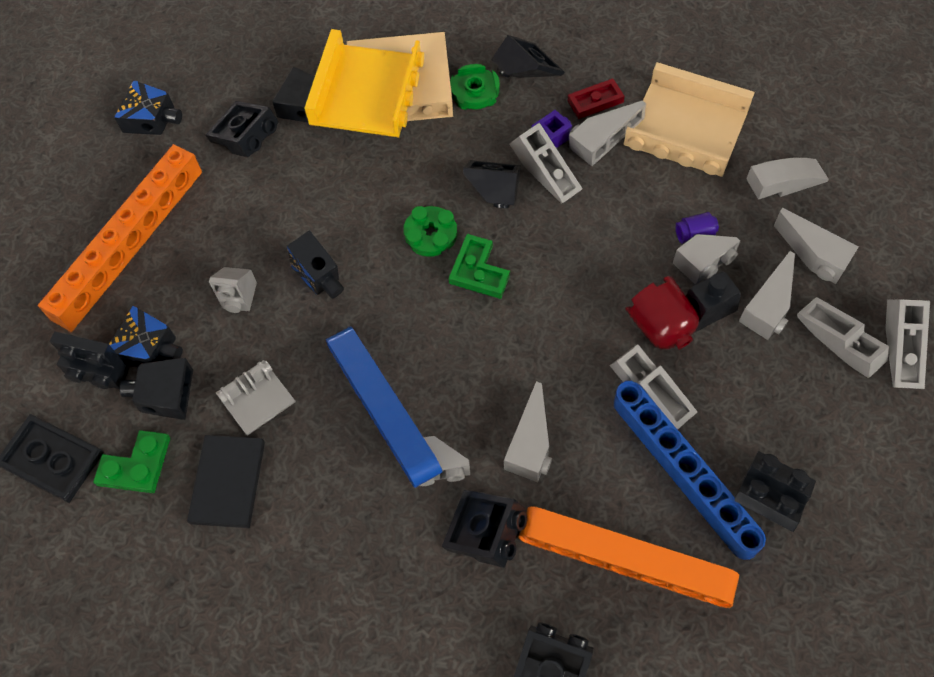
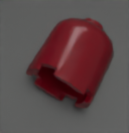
(664, 315)

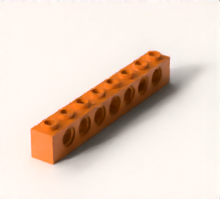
(120, 238)

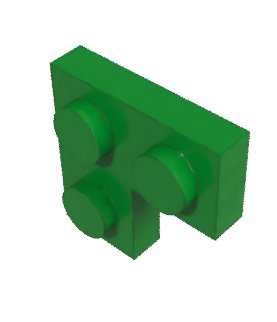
(472, 271)
(139, 471)

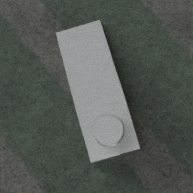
(602, 132)
(545, 163)
(817, 248)
(772, 302)
(907, 341)
(530, 443)

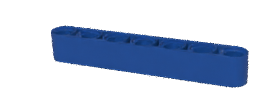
(384, 407)
(689, 482)

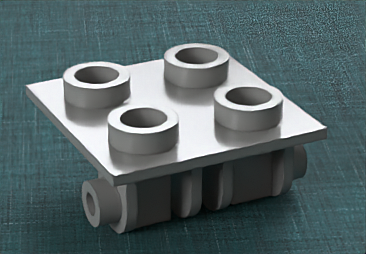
(255, 397)

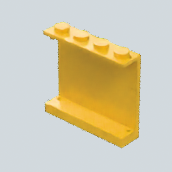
(363, 88)

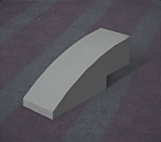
(785, 176)
(844, 337)
(637, 367)

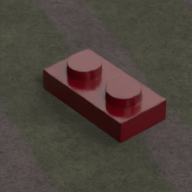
(595, 98)

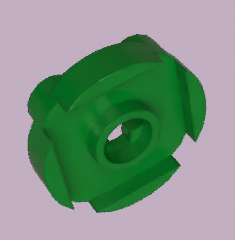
(475, 98)
(428, 217)

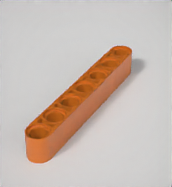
(630, 557)

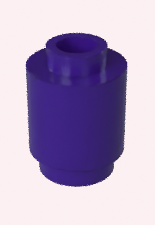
(697, 224)

